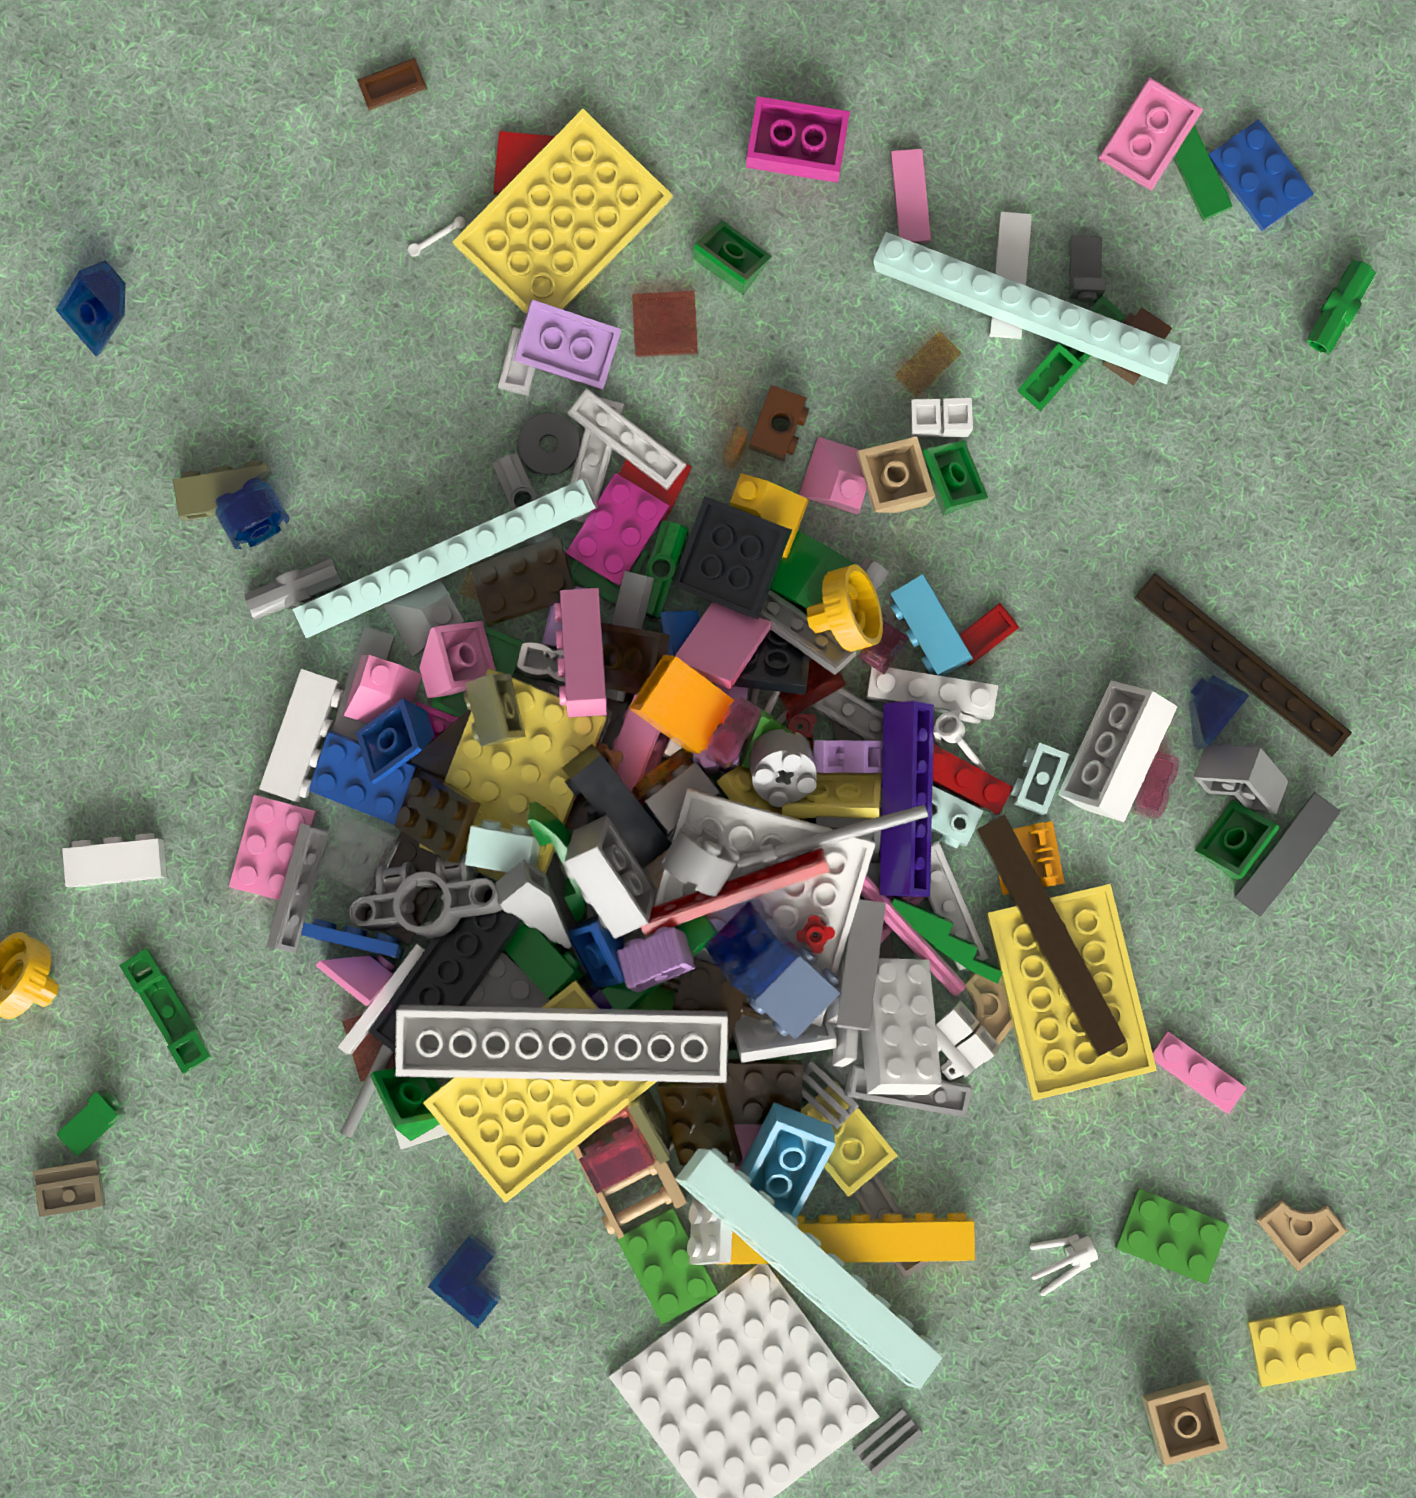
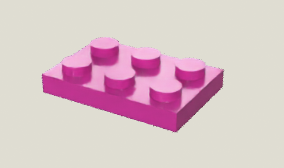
(617, 529)

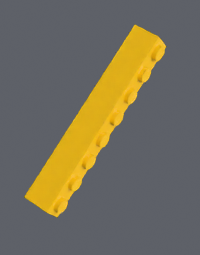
(881, 1239)

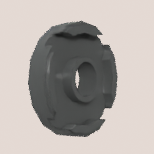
(548, 425)

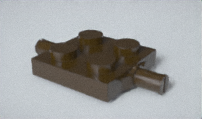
(709, 990)

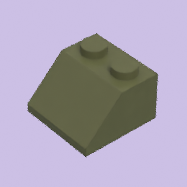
(494, 709)

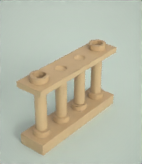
(669, 1192)

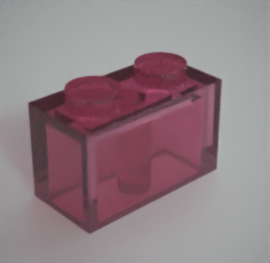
(617, 1159)

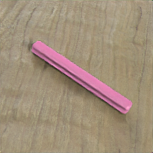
(914, 940)

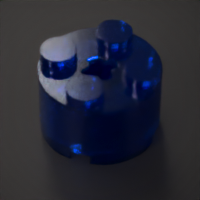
(251, 513)

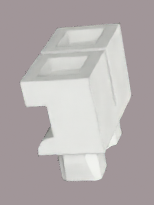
(949, 420)
(966, 1054)

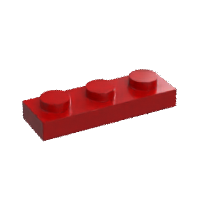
(969, 781)

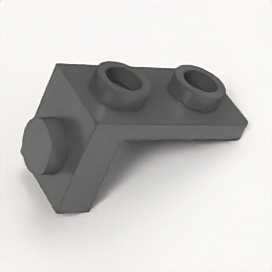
(1086, 268)

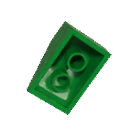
(803, 572)

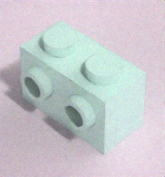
(1040, 780)
(953, 818)
(500, 847)

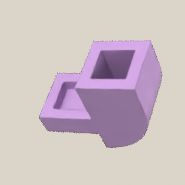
(848, 756)

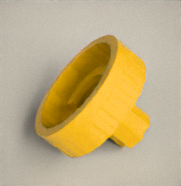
(848, 609)
(24, 975)

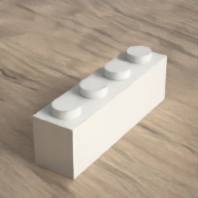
(944, 692)
(301, 735)

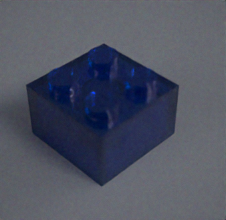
(752, 950)

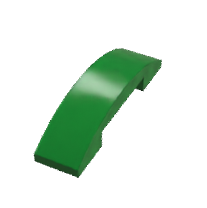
(548, 830)
(167, 1010)

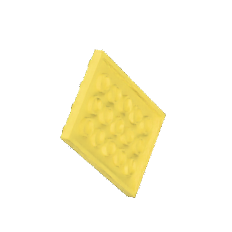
(563, 217)
(526, 768)
(1046, 1030)
(526, 1125)

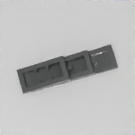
(1287, 854)

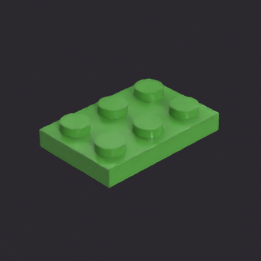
(1172, 1236)
(662, 1266)

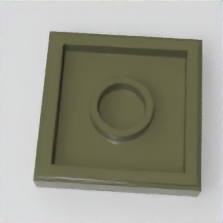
(652, 1126)

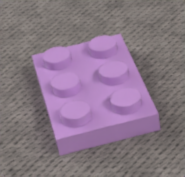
(566, 344)

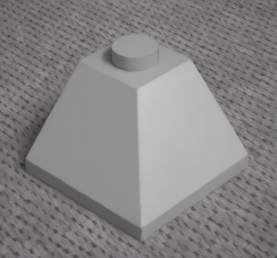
(420, 611)

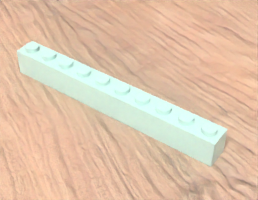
(1026, 308)
(445, 558)
(809, 1267)

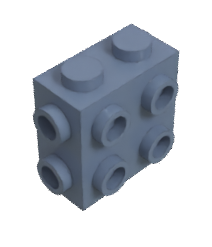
(798, 994)

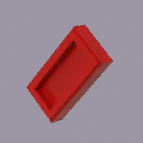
(988, 632)

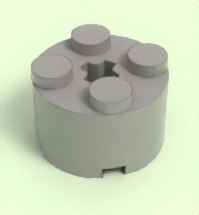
(782, 767)
(700, 859)

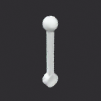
(415, 249)

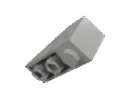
(530, 897)

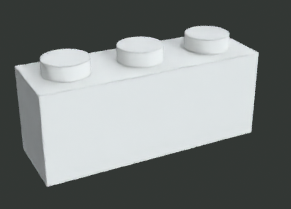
(114, 861)

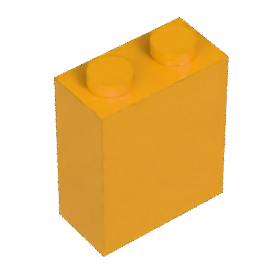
(681, 704)

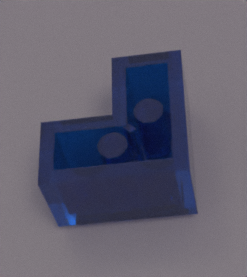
(459, 1283)

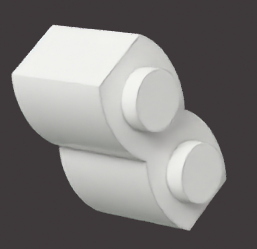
(540, 662)

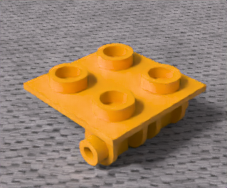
(1042, 851)

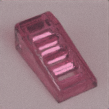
(884, 653)

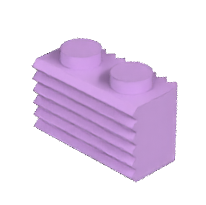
(655, 959)

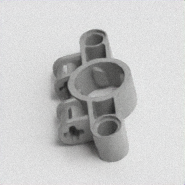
(400, 885)

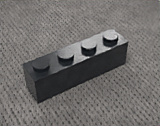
(610, 796)

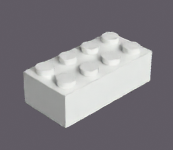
(1117, 750)
(902, 1033)

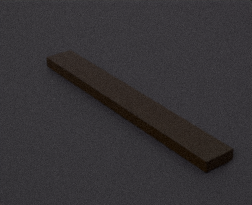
(1243, 665)
(1051, 935)

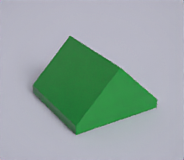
(730, 256)
(953, 476)
(1236, 840)
(404, 1101)

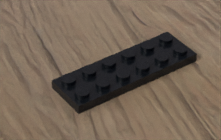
(450, 967)

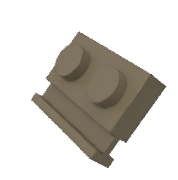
(69, 1188)

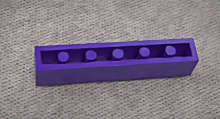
(907, 784)

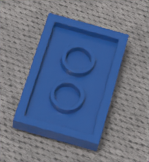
(1260, 175)
(345, 779)
(353, 938)

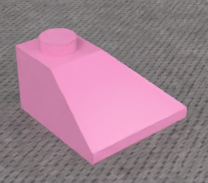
(834, 477)
(454, 657)
(378, 687)
(359, 975)

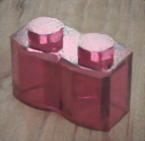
(736, 727)
(1154, 793)

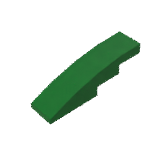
(1061, 364)
(937, 931)

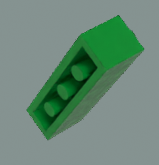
(543, 960)

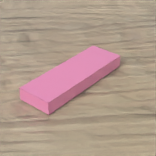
(910, 195)

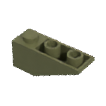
(198, 493)

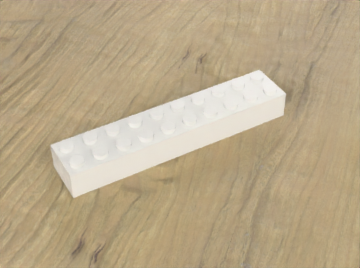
(561, 1043)

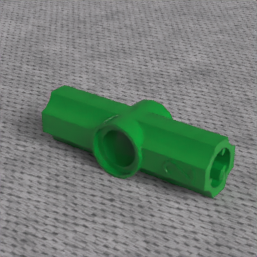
(1341, 306)
(666, 550)

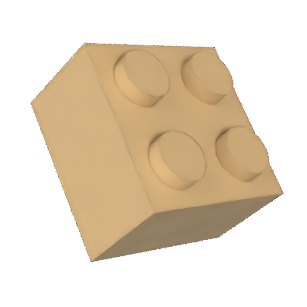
(1184, 1422)

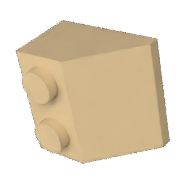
(896, 476)

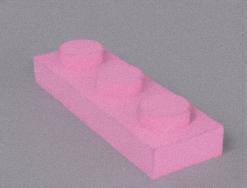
(1198, 1072)

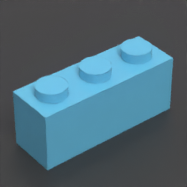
(930, 627)

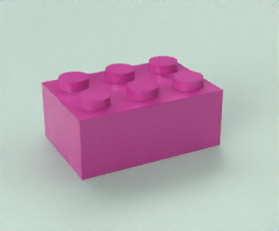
(797, 139)

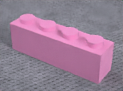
(582, 652)
(641, 748)

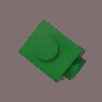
(91, 1122)

